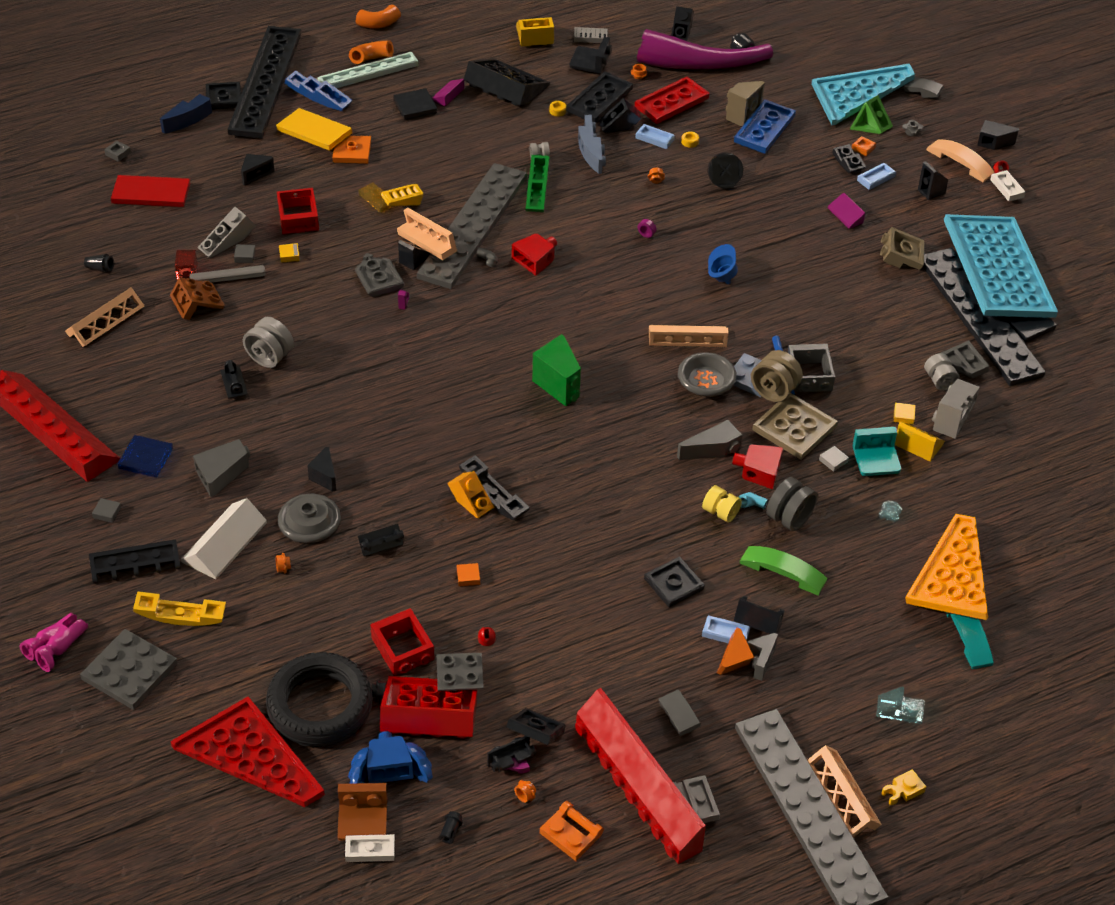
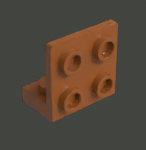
(190, 293)
(362, 809)

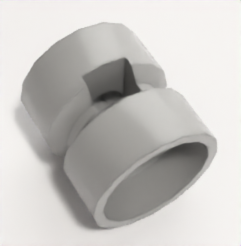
(941, 371)

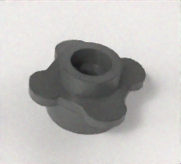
(912, 128)

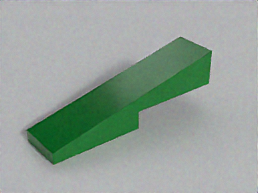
(537, 183)

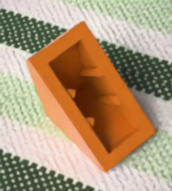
(736, 654)

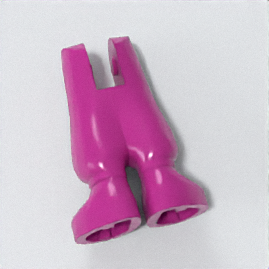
(53, 641)

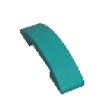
(975, 641)

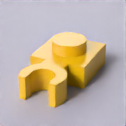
(906, 786)

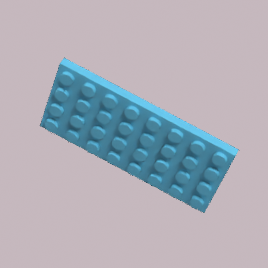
(1000, 266)

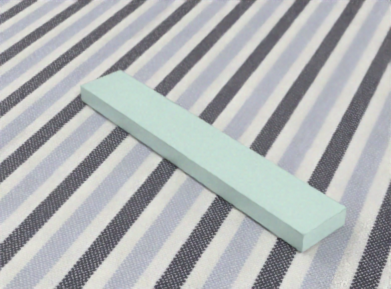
(370, 70)

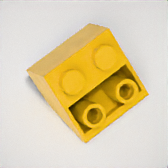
(535, 31)

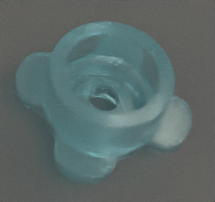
(890, 510)

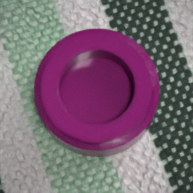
(647, 228)

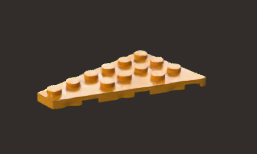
(953, 573)

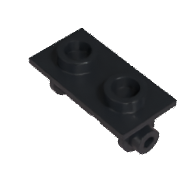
(233, 380)
(381, 539)
(501, 756)

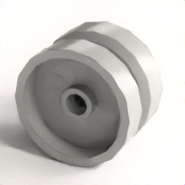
(268, 342)

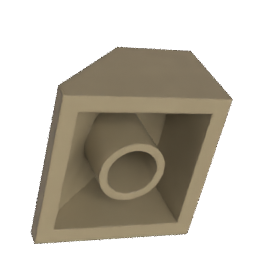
(743, 101)

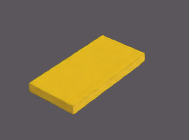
(314, 129)

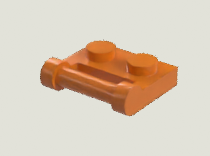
(567, 836)

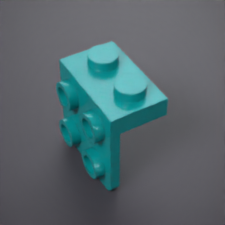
(876, 451)

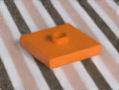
(353, 150)

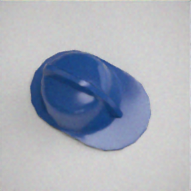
(723, 263)

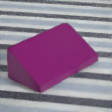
(449, 92)
(847, 211)

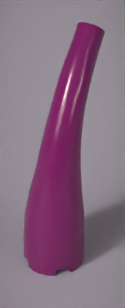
(674, 53)

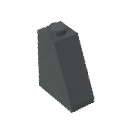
(221, 465)

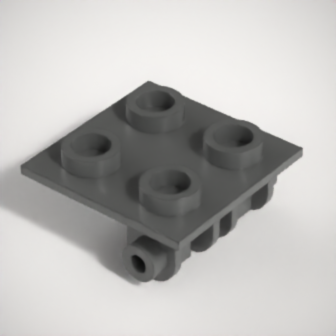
(459, 671)

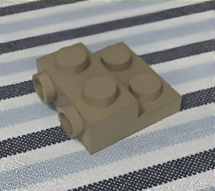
(902, 248)

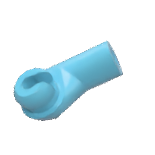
(750, 499)

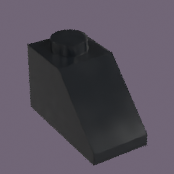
(620, 117)
(931, 182)

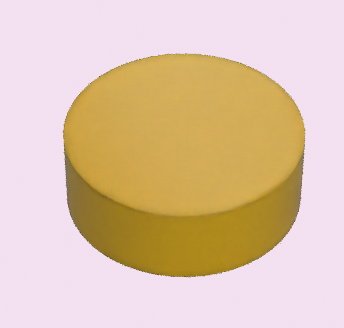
(557, 108)
(690, 139)

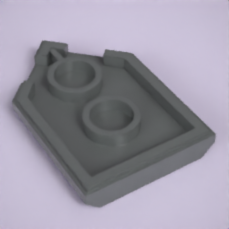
(378, 275)

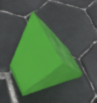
(872, 117)

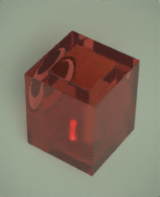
(185, 263)

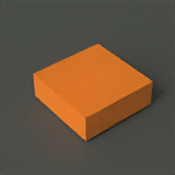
(863, 146)
(468, 574)

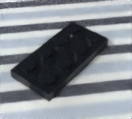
(599, 96)

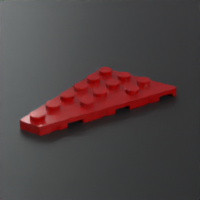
(251, 750)

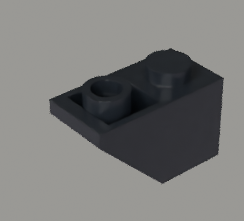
(682, 23)
(997, 135)

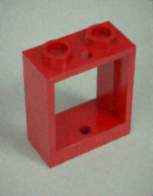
(302, 221)
(394, 626)

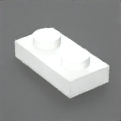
(1007, 185)
(370, 848)

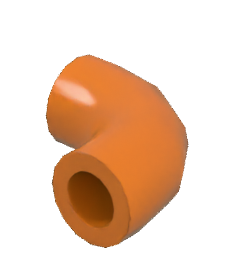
(378, 19)
(371, 51)

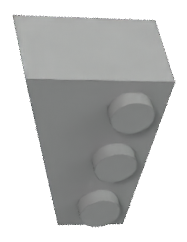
(955, 408)

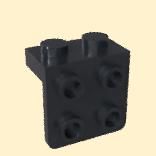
(592, 59)

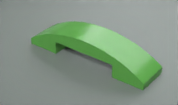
(786, 565)

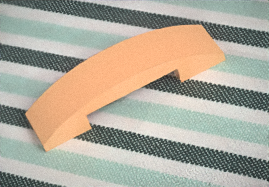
(978, 166)

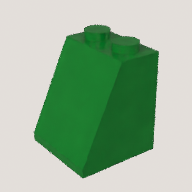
(557, 370)

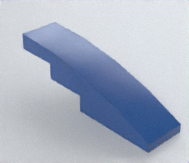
(319, 92)

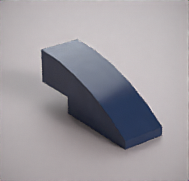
(186, 114)

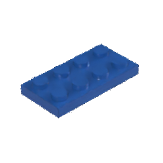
(764, 126)

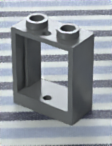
(817, 354)

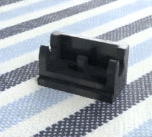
(758, 616)

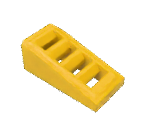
(403, 196)

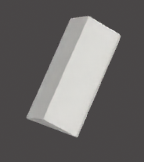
(225, 539)

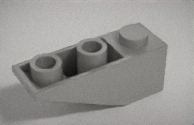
(228, 232)

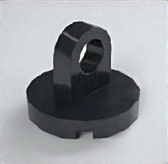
(725, 170)

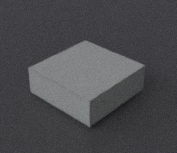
(833, 458)

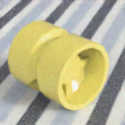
(719, 502)

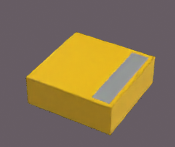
(289, 252)

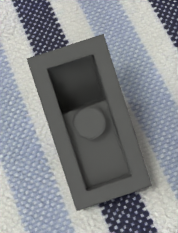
(762, 650)

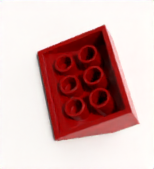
(419, 708)

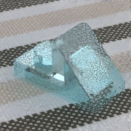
(897, 707)

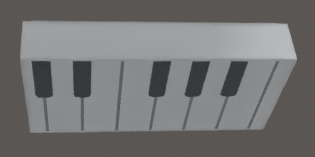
(589, 35)

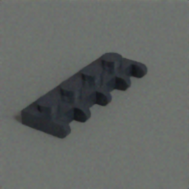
(134, 559)

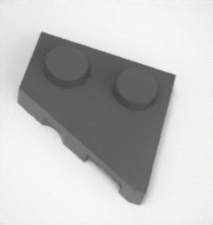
(967, 360)

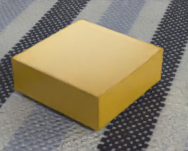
(904, 413)

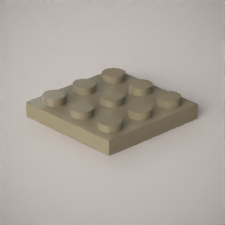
(795, 426)

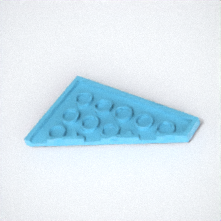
(847, 93)

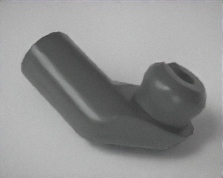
(491, 258)

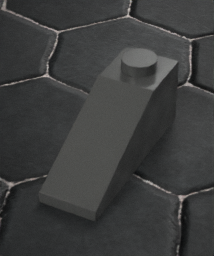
(713, 442)

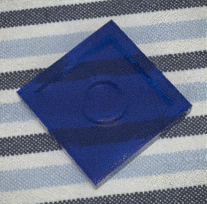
(145, 456)

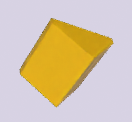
(917, 441)

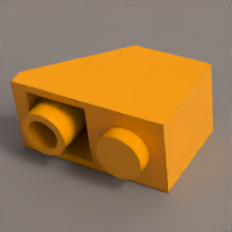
(471, 493)

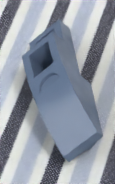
(591, 145)

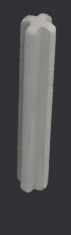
(230, 274)

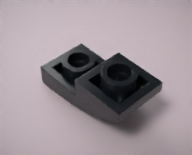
(848, 159)

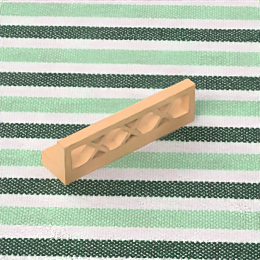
(427, 235)
(99, 313)
(688, 336)
(850, 789)

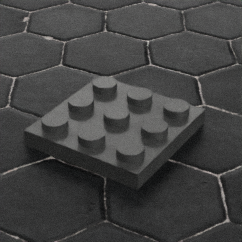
(129, 669)

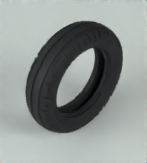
(319, 732)

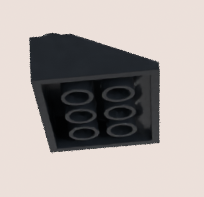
(504, 81)

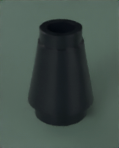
(100, 262)

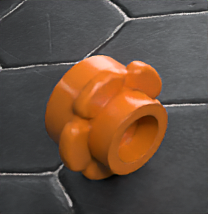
(639, 71)
(656, 175)
(282, 563)
(525, 791)

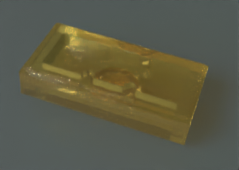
(372, 195)

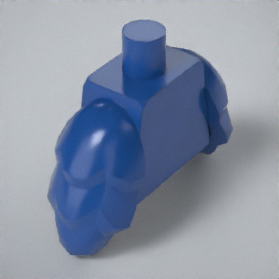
(389, 760)

